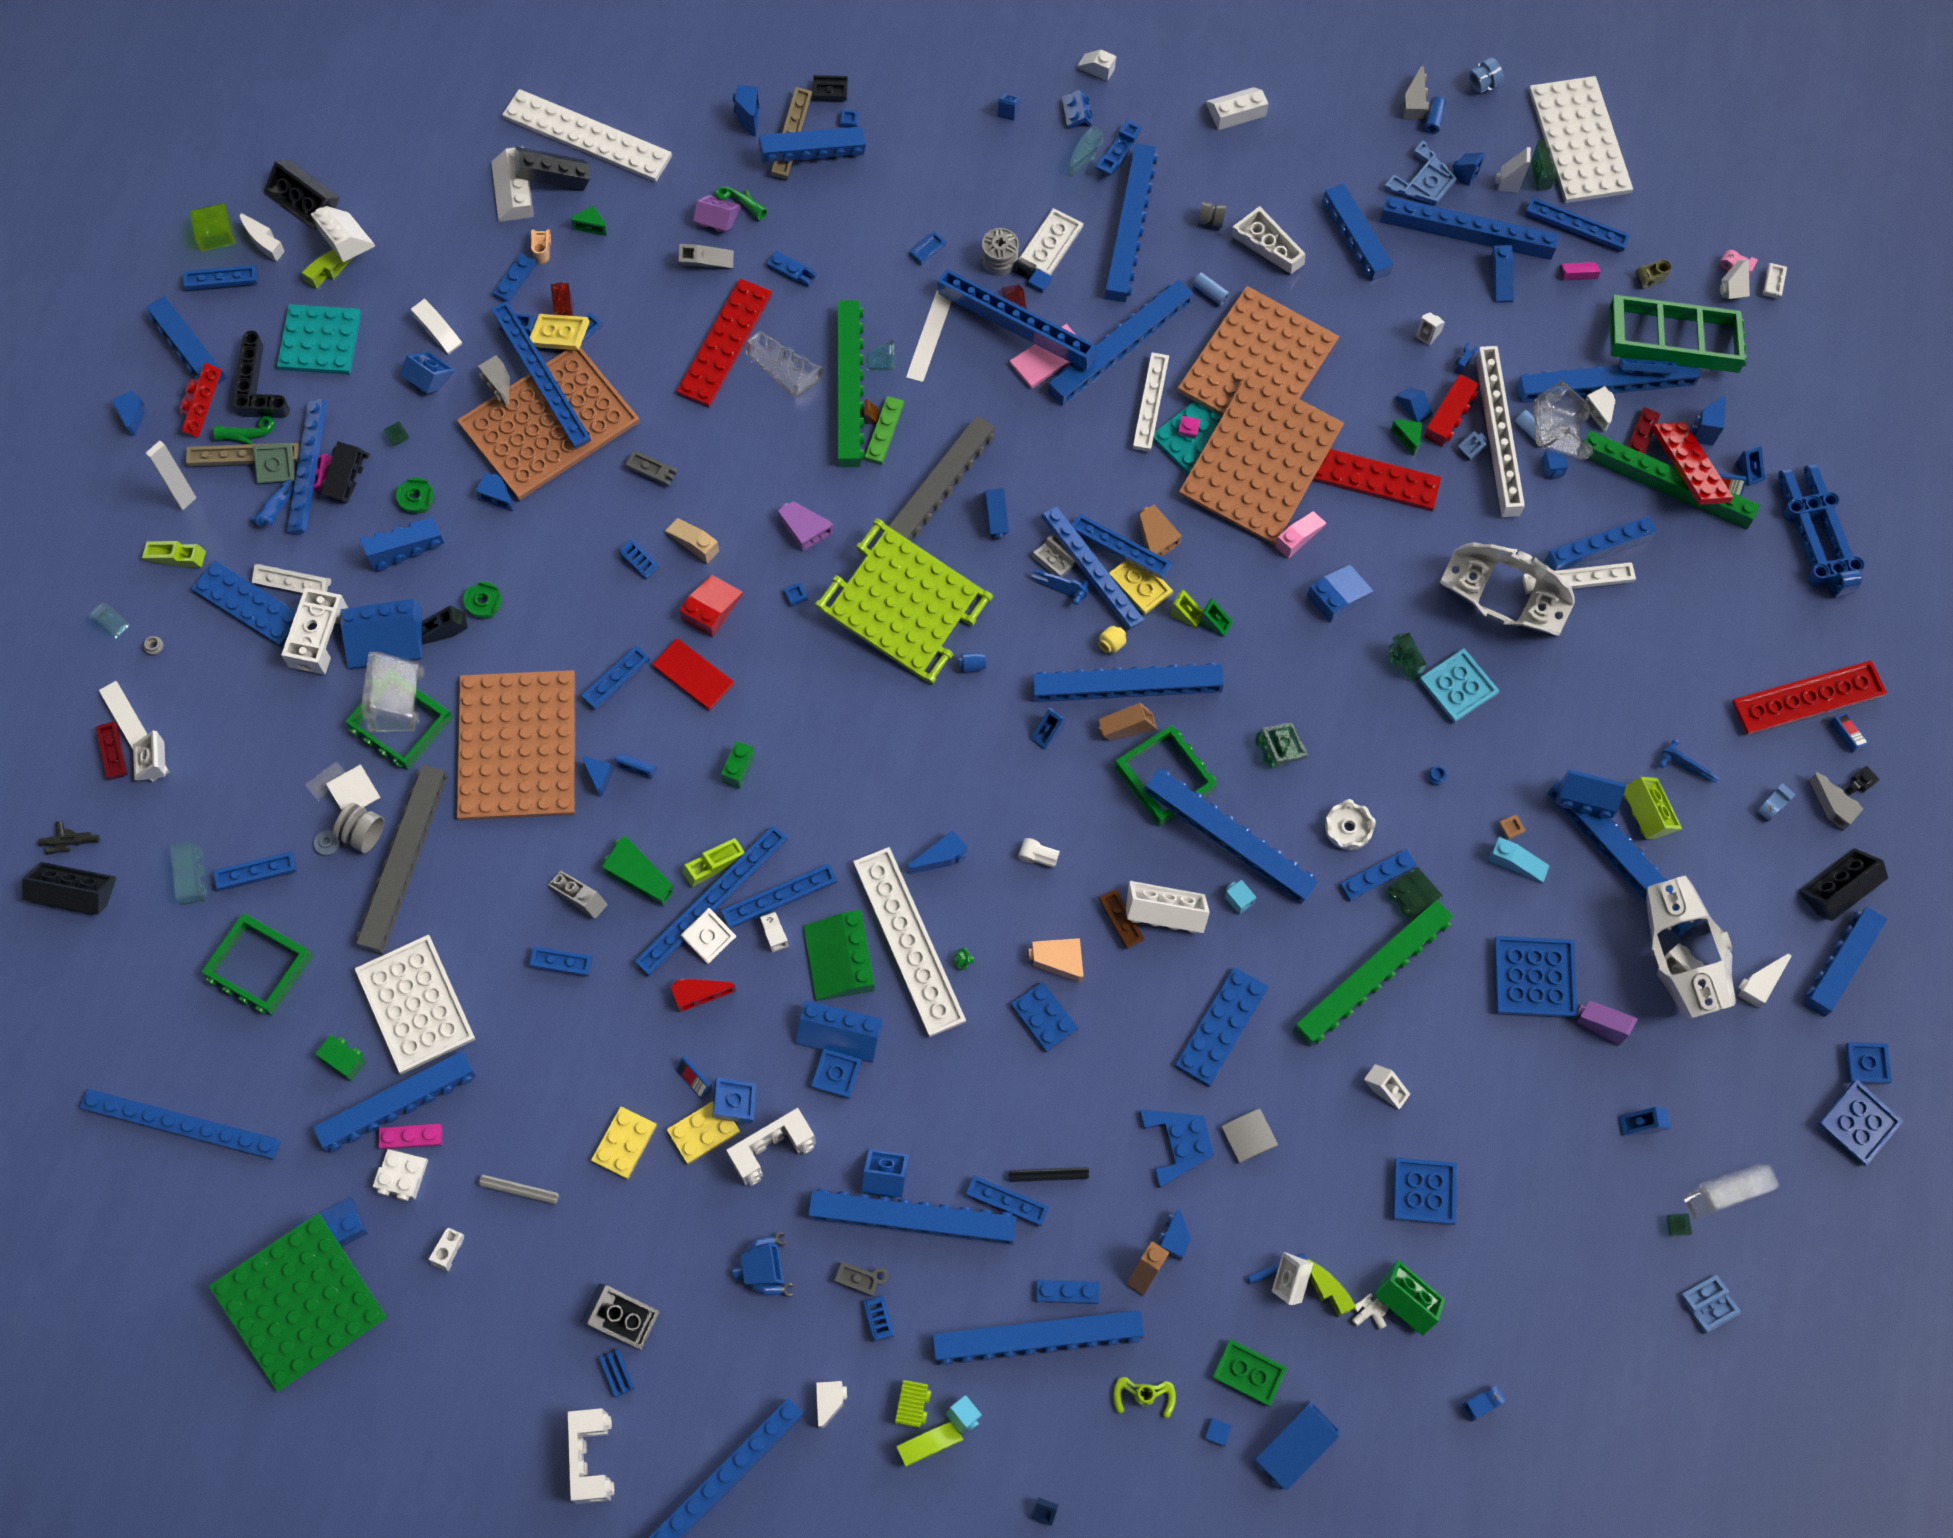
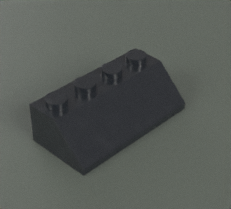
(551, 168)
(298, 191)
(1844, 883)
(68, 888)

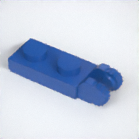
(790, 268)

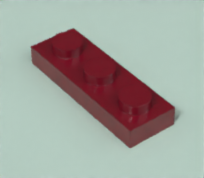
(1643, 430)
(111, 750)

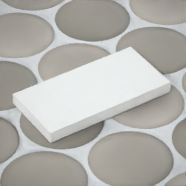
(1052, 241)

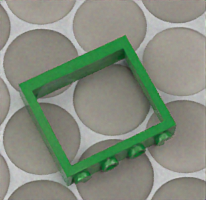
(444, 715)
(1137, 786)
(284, 986)

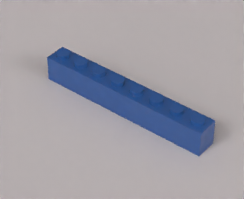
(394, 1101)

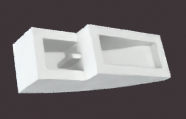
(262, 238)
(436, 326)

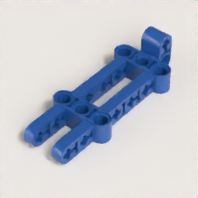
(1847, 578)

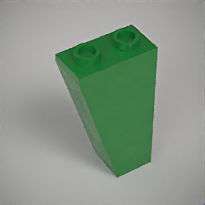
(636, 871)

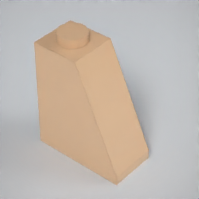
(1058, 957)

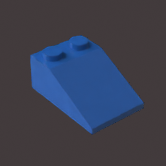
(1338, 592)

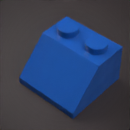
(747, 107)
(426, 371)
(1710, 422)
(885, 1173)

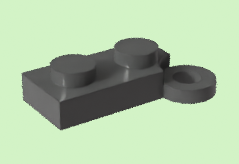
(859, 1278)

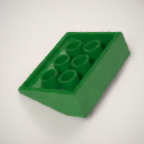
(839, 956)

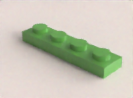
(884, 430)

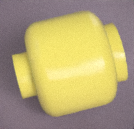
(1112, 639)

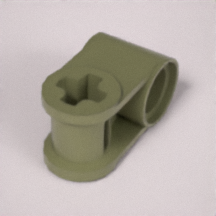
(1651, 273)

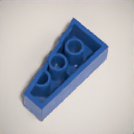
(401, 543)

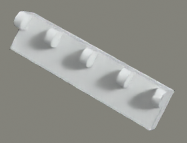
(288, 579)

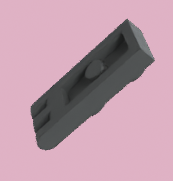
(651, 468)

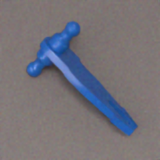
(272, 506)
(1063, 585)
(1670, 753)

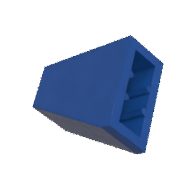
(996, 512)

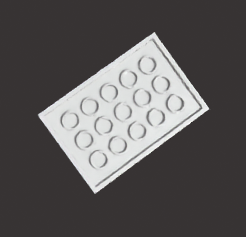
(415, 1004)

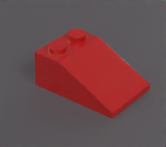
(710, 605)

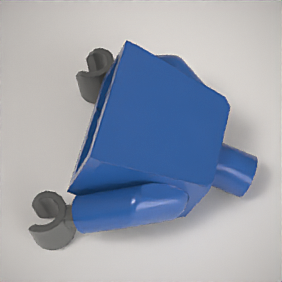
(762, 1267)

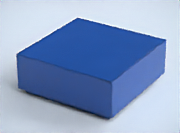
(849, 118)
(1039, 280)
(795, 594)
(1218, 1432)

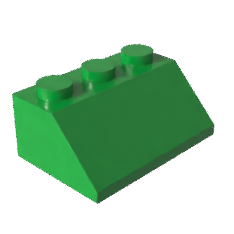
(1410, 1298)

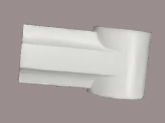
(1033, 852)

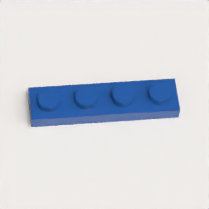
(220, 277)
(615, 677)
(255, 871)
(1378, 875)
(1007, 1200)

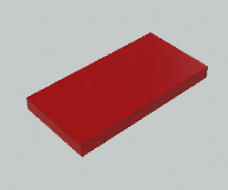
(693, 674)

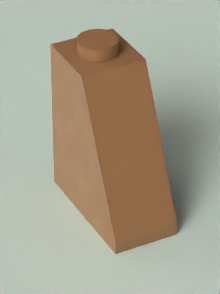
(1157, 531)
(1127, 722)
(1147, 1268)

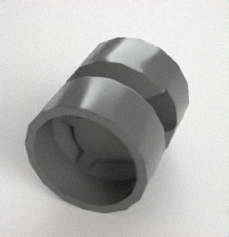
(1212, 214)

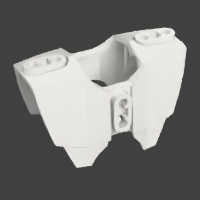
(1549, 587)
(1684, 986)

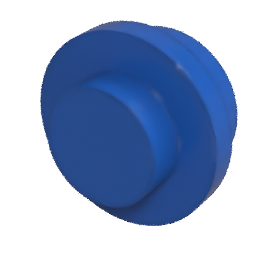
(1437, 775)

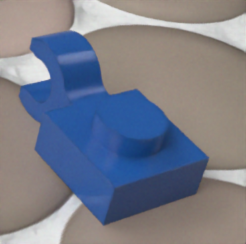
(1463, 361)

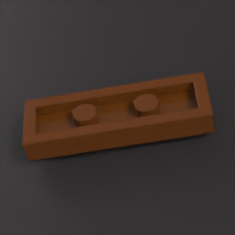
(1116, 911)

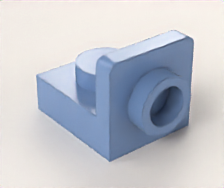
(1473, 444)

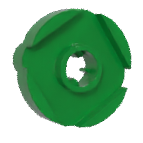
(417, 505)
(477, 592)

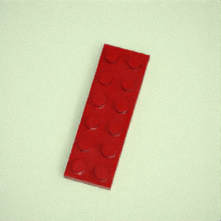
(1692, 463)

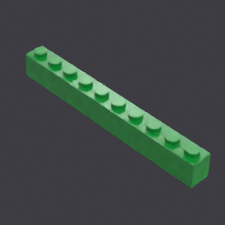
(849, 385)
(1664, 479)
(1373, 973)

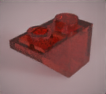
(562, 299)

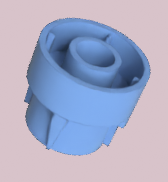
(1486, 75)

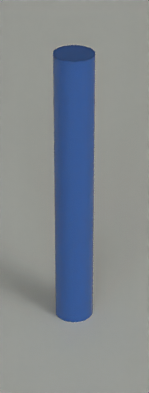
(1268, 1272)

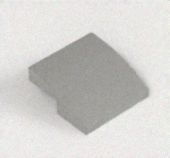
(1054, 557)
(1250, 1135)

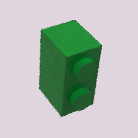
(738, 764)
(341, 1057)

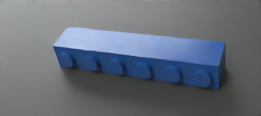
(812, 144)
(1357, 232)
(181, 337)
(1601, 545)
(1845, 961)

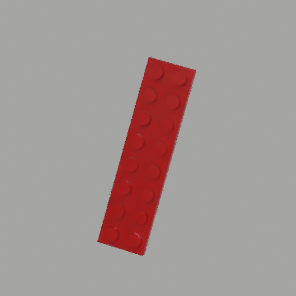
(724, 343)
(1379, 479)
(1809, 697)

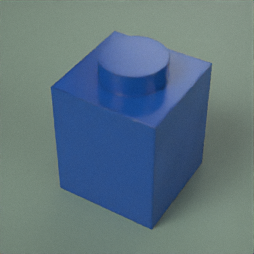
(1554, 464)

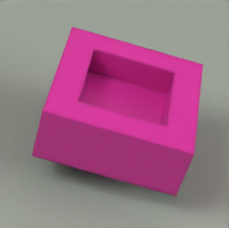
(1189, 427)

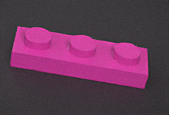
(410, 1136)

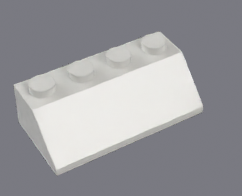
(511, 193)
(341, 232)
(1166, 907)

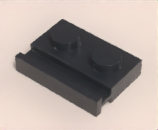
(830, 87)

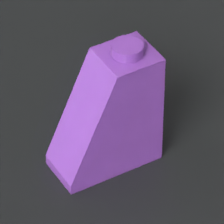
(804, 525)
(1606, 1021)

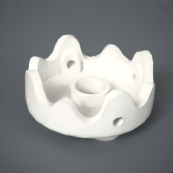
(1349, 813)

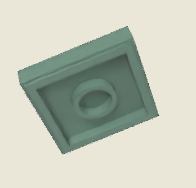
(274, 463)

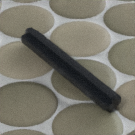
(1048, 1174)

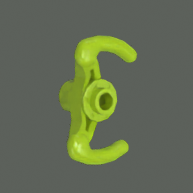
(1164, 1387)

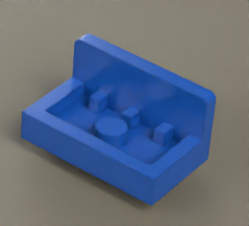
(1077, 109)

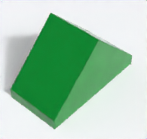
(589, 221)
(1408, 433)
(1215, 618)

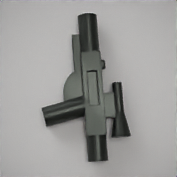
(66, 837)

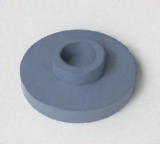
(326, 844)

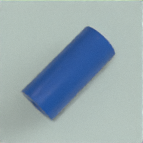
(1435, 115)

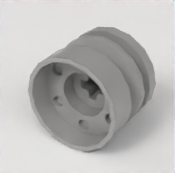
(999, 251)
(358, 827)

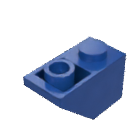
(1177, 1236)

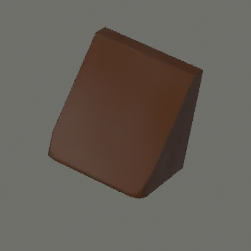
(871, 412)

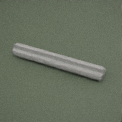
(519, 1189)

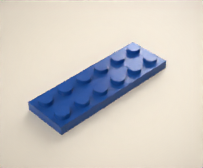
(245, 602)
(1221, 1026)

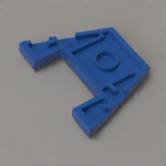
(1187, 1140)

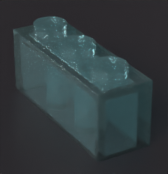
(188, 872)

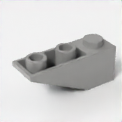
(1414, 102)
(705, 256)
(497, 378)
(1836, 804)
(578, 894)

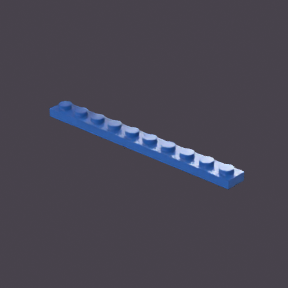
(541, 375)
(712, 899)
(180, 1124)

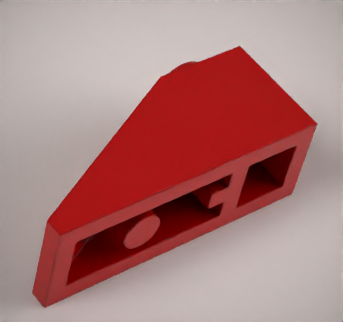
(696, 992)

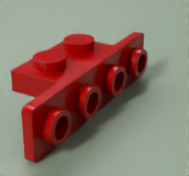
(198, 399)

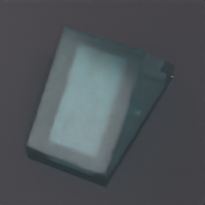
(882, 357)
(108, 619)

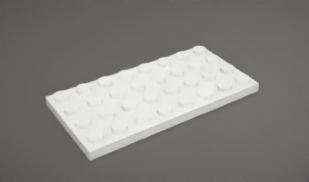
(1580, 139)

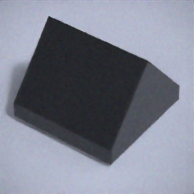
(1025, 268)

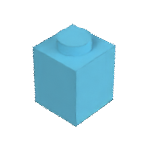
(1240, 896)
(964, 1415)

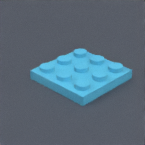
(1459, 685)

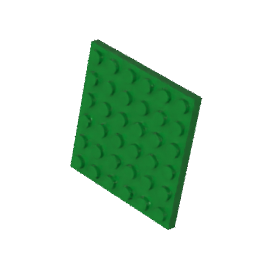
(298, 1302)

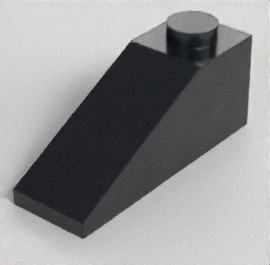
(443, 625)

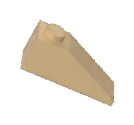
(694, 539)

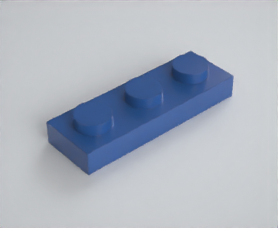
(514, 278)
(1648, 366)
(561, 961)
(1067, 1292)

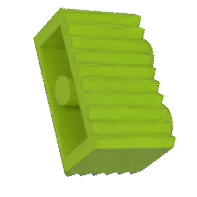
(912, 1403)

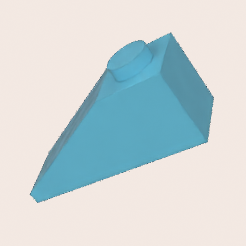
(1518, 860)

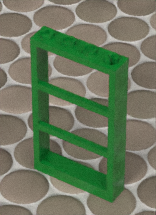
(1681, 356)

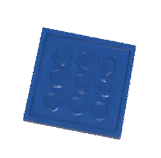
(1535, 976)

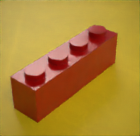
(1451, 410)

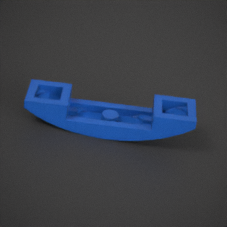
(1120, 149)

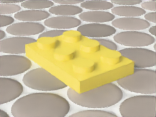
(559, 331)
(1140, 586)
(701, 1133)
(624, 1143)

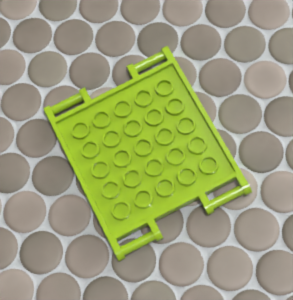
(903, 601)

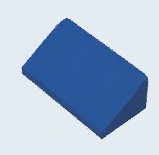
(635, 765)

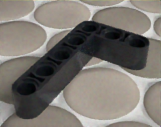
(243, 381)

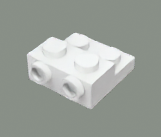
(400, 1175)

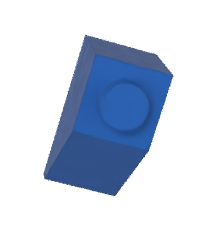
(1468, 167)
(130, 410)
(493, 491)
(1645, 1121)

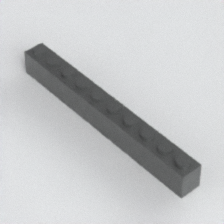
(943, 479)
(401, 860)

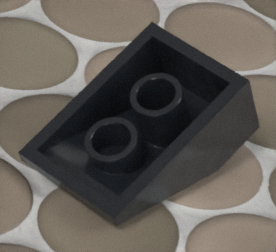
(620, 1316)

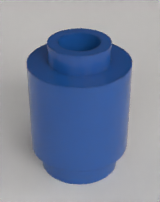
(972, 662)

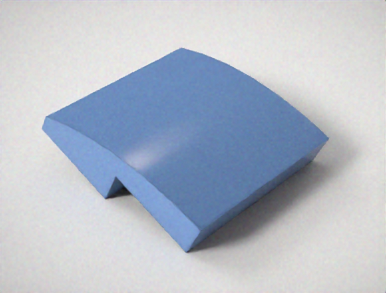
(1711, 1304)

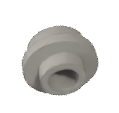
(150, 641)

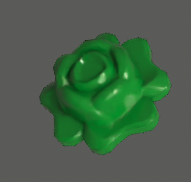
(962, 959)

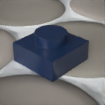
(1045, 1511)

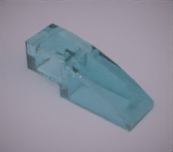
(1086, 149)

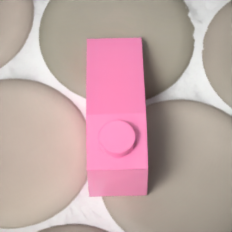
(1299, 533)

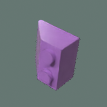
(716, 213)

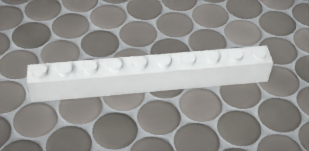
(1499, 431)

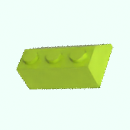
(1651, 808)

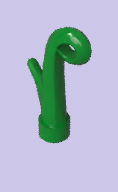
(747, 201)
(242, 434)

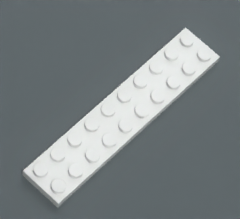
(587, 135)
(909, 942)

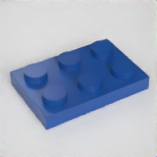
(1044, 1017)

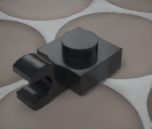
(1862, 780)

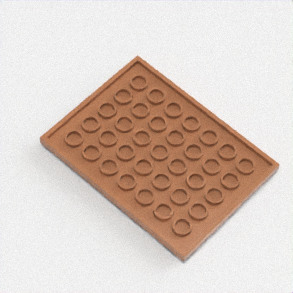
(1260, 340)
(526, 438)
(1261, 458)
(516, 745)

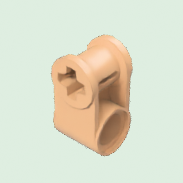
(541, 245)

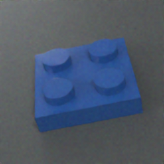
(1868, 1063)
(836, 1073)
(734, 1100)

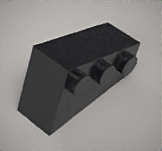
(343, 471)

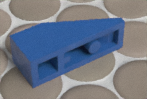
(1502, 273)
(942, 854)

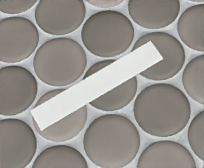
(929, 338)

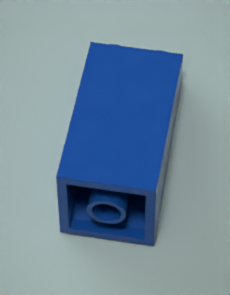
(1297, 1446)

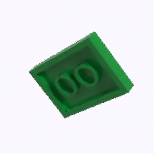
(1249, 1373)

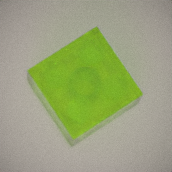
(212, 227)

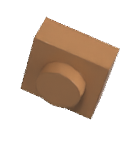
(1512, 827)

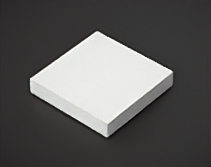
(353, 788)
(708, 935)

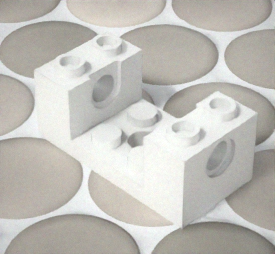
(305, 647)
(791, 1124)
(587, 1424)

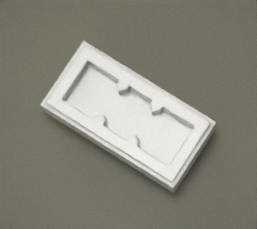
(1774, 281)

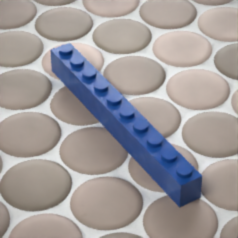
(1130, 223)
(1468, 227)
(1017, 319)
(1122, 341)
(1612, 377)
(1127, 682)
(1230, 835)
(1621, 854)
(912, 1217)
(1038, 1336)
(730, 1472)

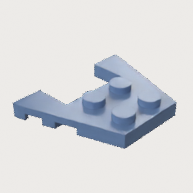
(1431, 181)

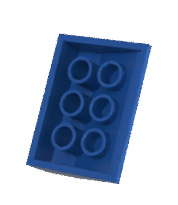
(382, 628)

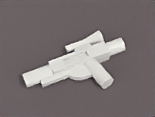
(1374, 1308)

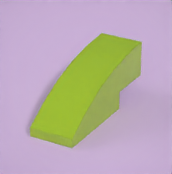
(325, 266)
(174, 553)
(712, 862)
(1329, 1287)
(929, 1444)

